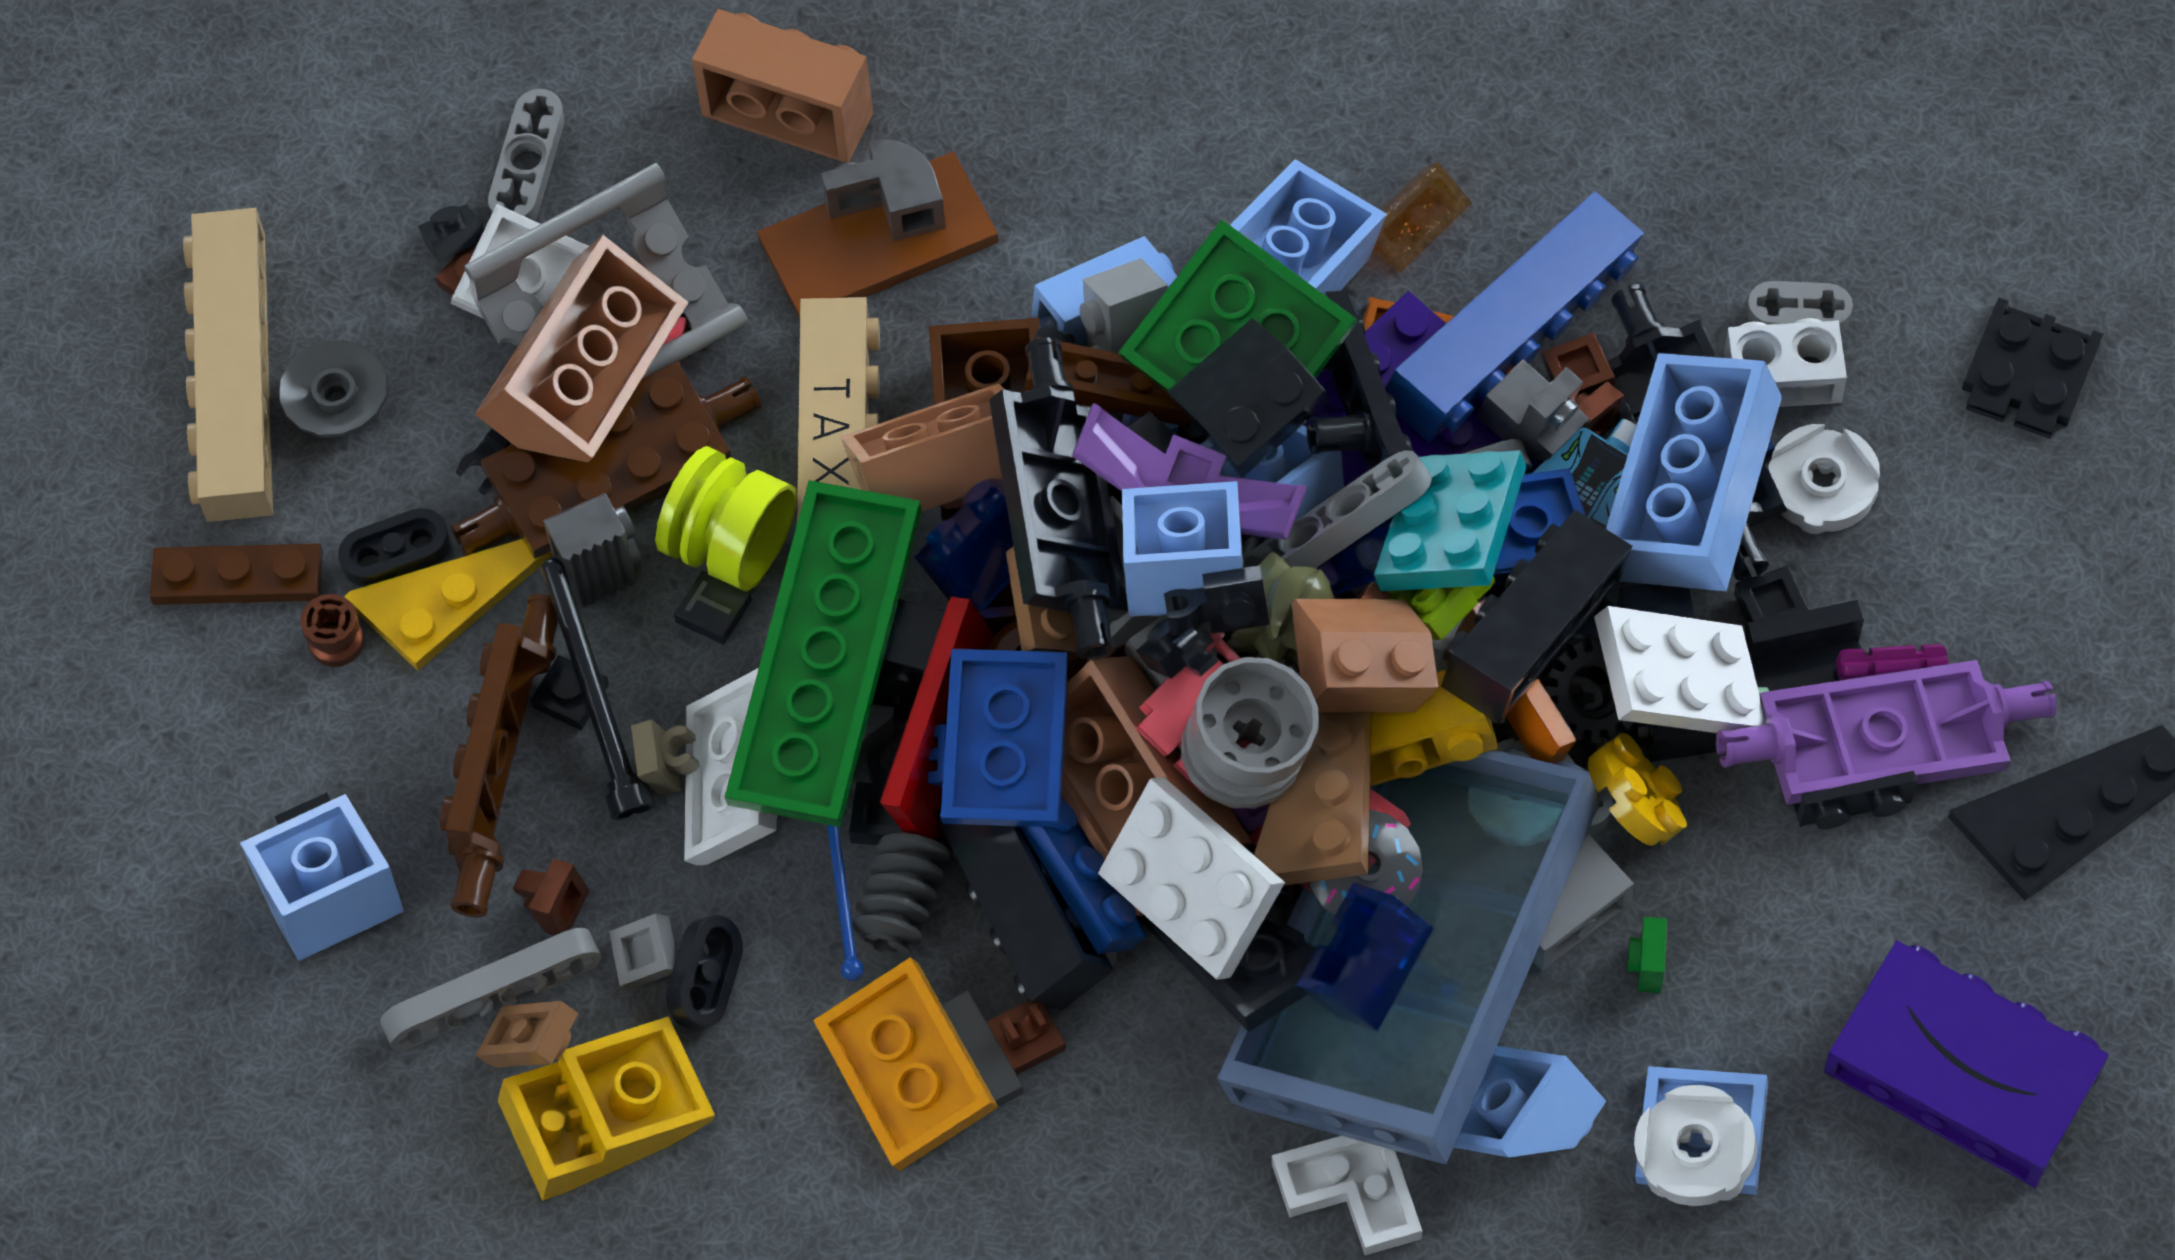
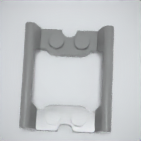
(655, 245)

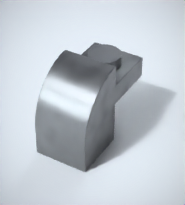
(892, 178)
(1534, 410)

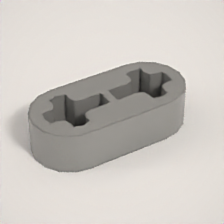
(1799, 302)

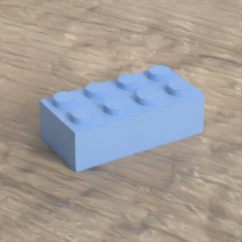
(1312, 227)
(1694, 469)

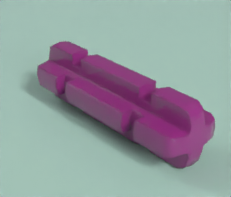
(1884, 660)

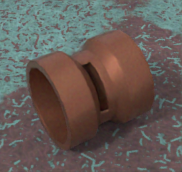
(334, 643)

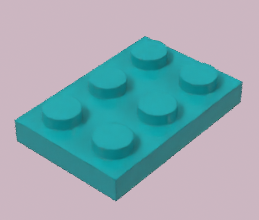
(1455, 526)

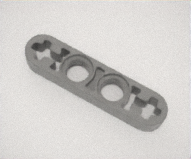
(1349, 513)
(490, 988)

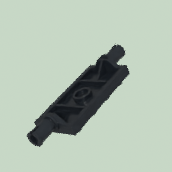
(1632, 377)
(1058, 504)

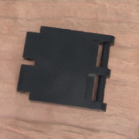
(2029, 367)

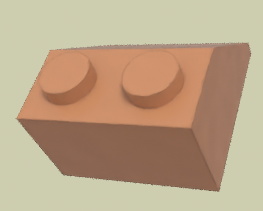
(1364, 654)

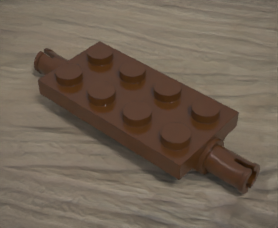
(633, 465)
(487, 758)

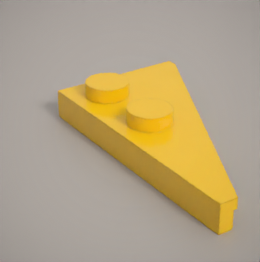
(436, 604)

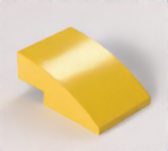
(604, 1106)

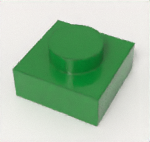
(1647, 954)

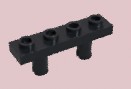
(1369, 410)

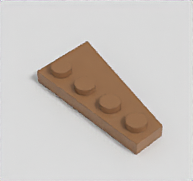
(1323, 819)

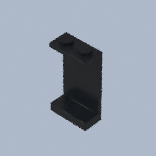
(1803, 652)

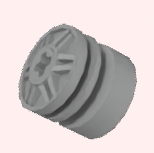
(1254, 703)

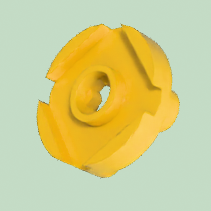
(1642, 793)

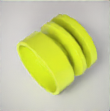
(726, 518)

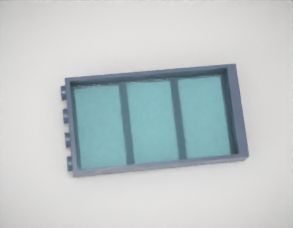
(1494, 863)

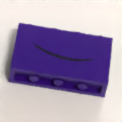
(1966, 1062)

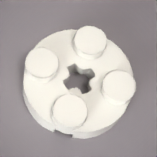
(1819, 507)
(1701, 1179)

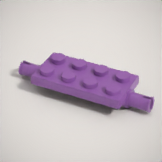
(1865, 728)

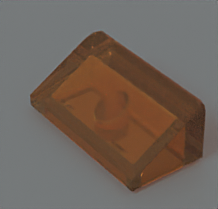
(1418, 215)

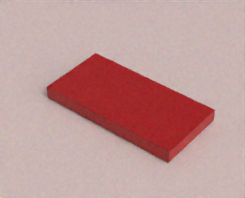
(907, 792)

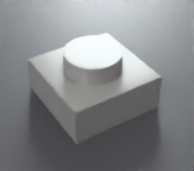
(643, 950)

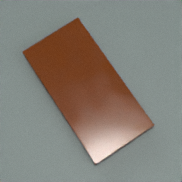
(857, 252)

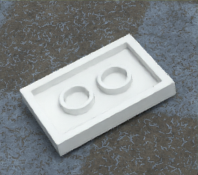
(1678, 671)
(711, 824)
(1190, 878)

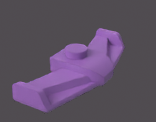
(1132, 462)

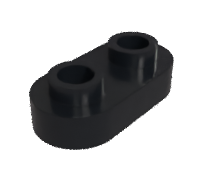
(393, 545)
(704, 976)

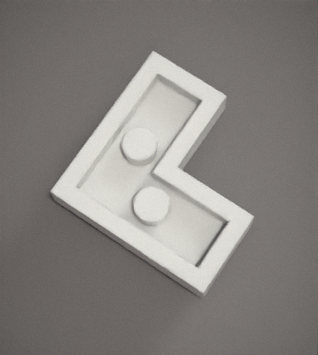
(1356, 1174)

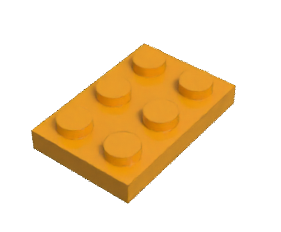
(905, 1064)

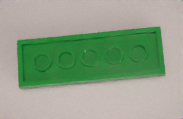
(823, 653)

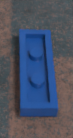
(1074, 868)

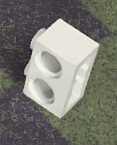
(1783, 349)

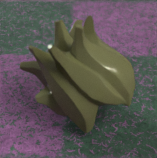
(1281, 587)

